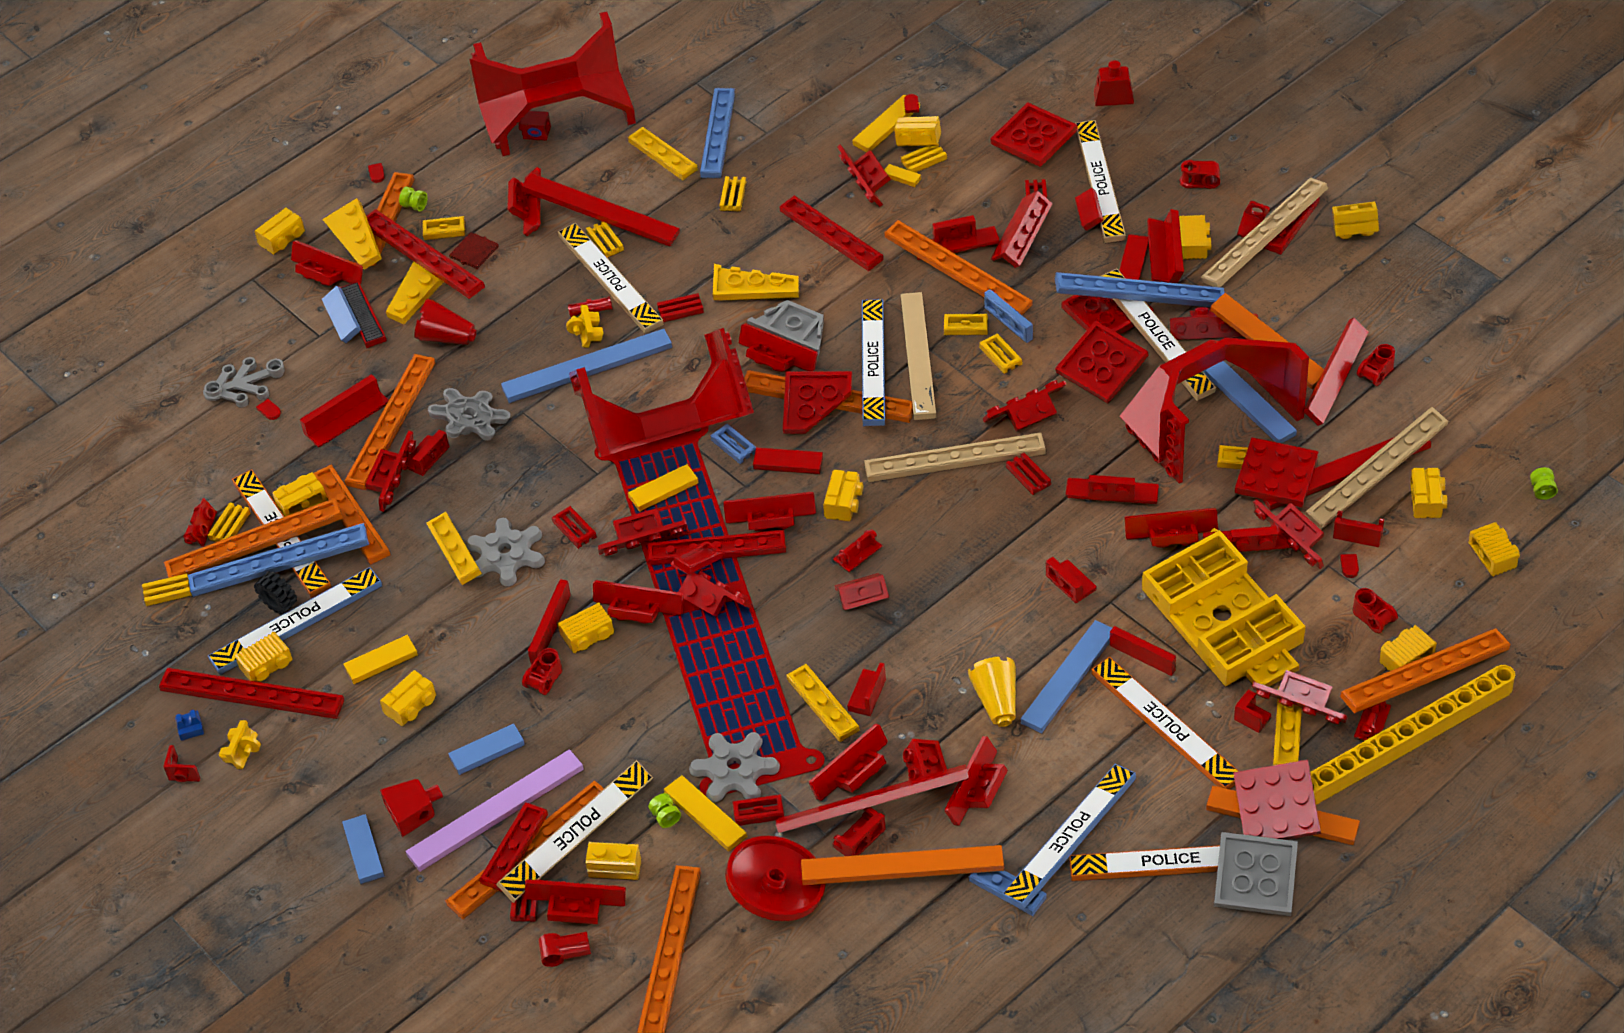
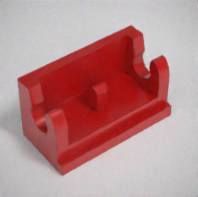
(1357, 531)
(861, 833)

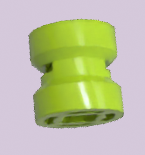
(413, 198)
(1543, 483)
(663, 808)

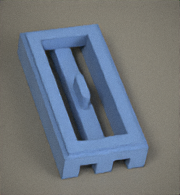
(730, 445)

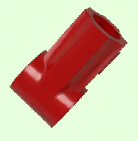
(557, 948)

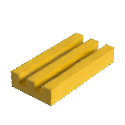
(923, 157)
(734, 182)
(443, 228)
(599, 229)
(970, 324)
(997, 355)
(226, 521)
(166, 587)

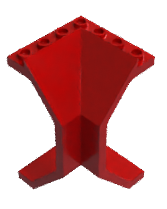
(510, 92)
(717, 398)
(1161, 425)

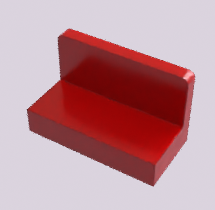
(428, 452)
(1069, 579)
(862, 591)
(867, 691)

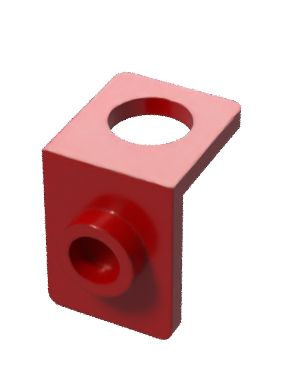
(1251, 218)
(179, 772)

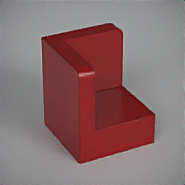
(1249, 714)

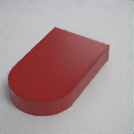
(911, 103)
(376, 172)
(269, 409)
(1349, 565)

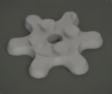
(461, 410)
(506, 563)
(740, 779)

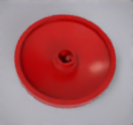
(767, 878)

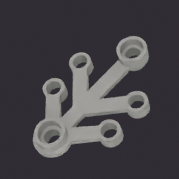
(220, 389)

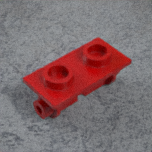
(201, 523)
(858, 551)
(1372, 721)

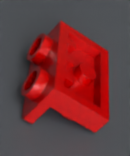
(923, 758)

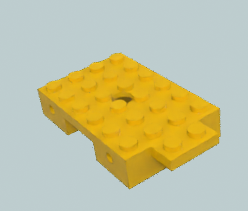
(1215, 577)

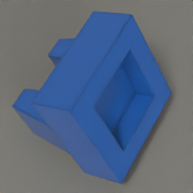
(189, 725)

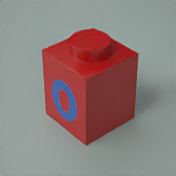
(535, 125)

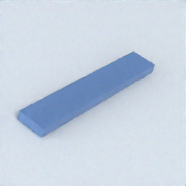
(717, 133)
(1250, 402)
(1067, 677)

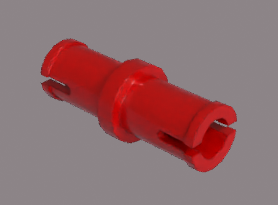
(593, 306)

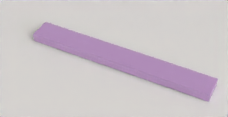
(494, 810)

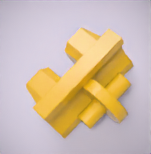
(583, 325)
(242, 743)

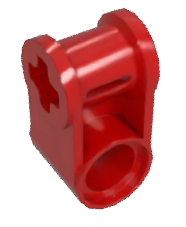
(1202, 174)
(1377, 364)
(1373, 610)
(542, 674)

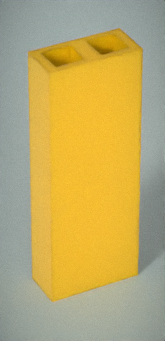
(902, 175)

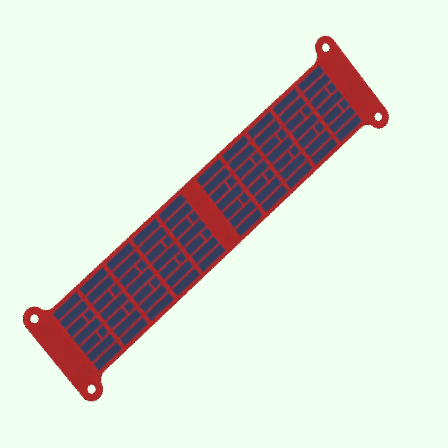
(724, 655)

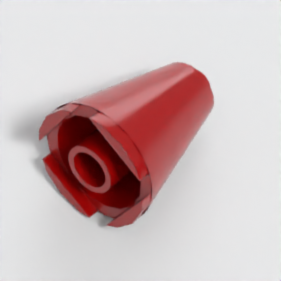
(443, 325)

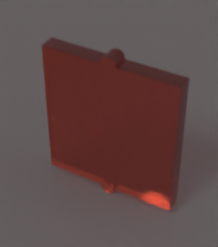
(474, 250)

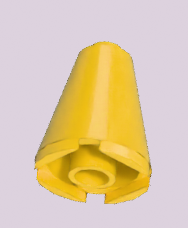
(996, 688)

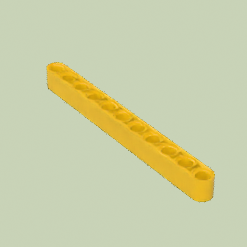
(1412, 732)

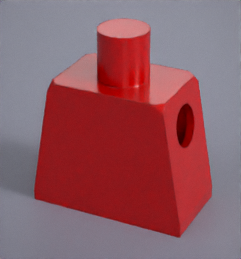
(1113, 85)
(410, 804)

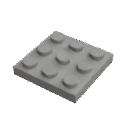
(1256, 874)

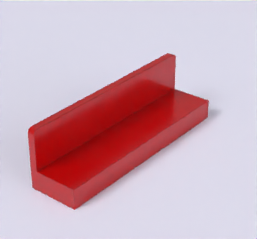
(1022, 229)
(1165, 248)
(343, 411)

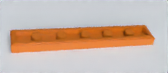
(390, 201)
(1254, 329)
(352, 513)
(1332, 826)

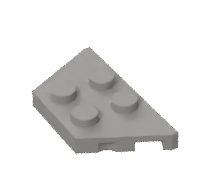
(792, 323)

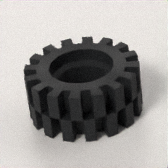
(275, 592)

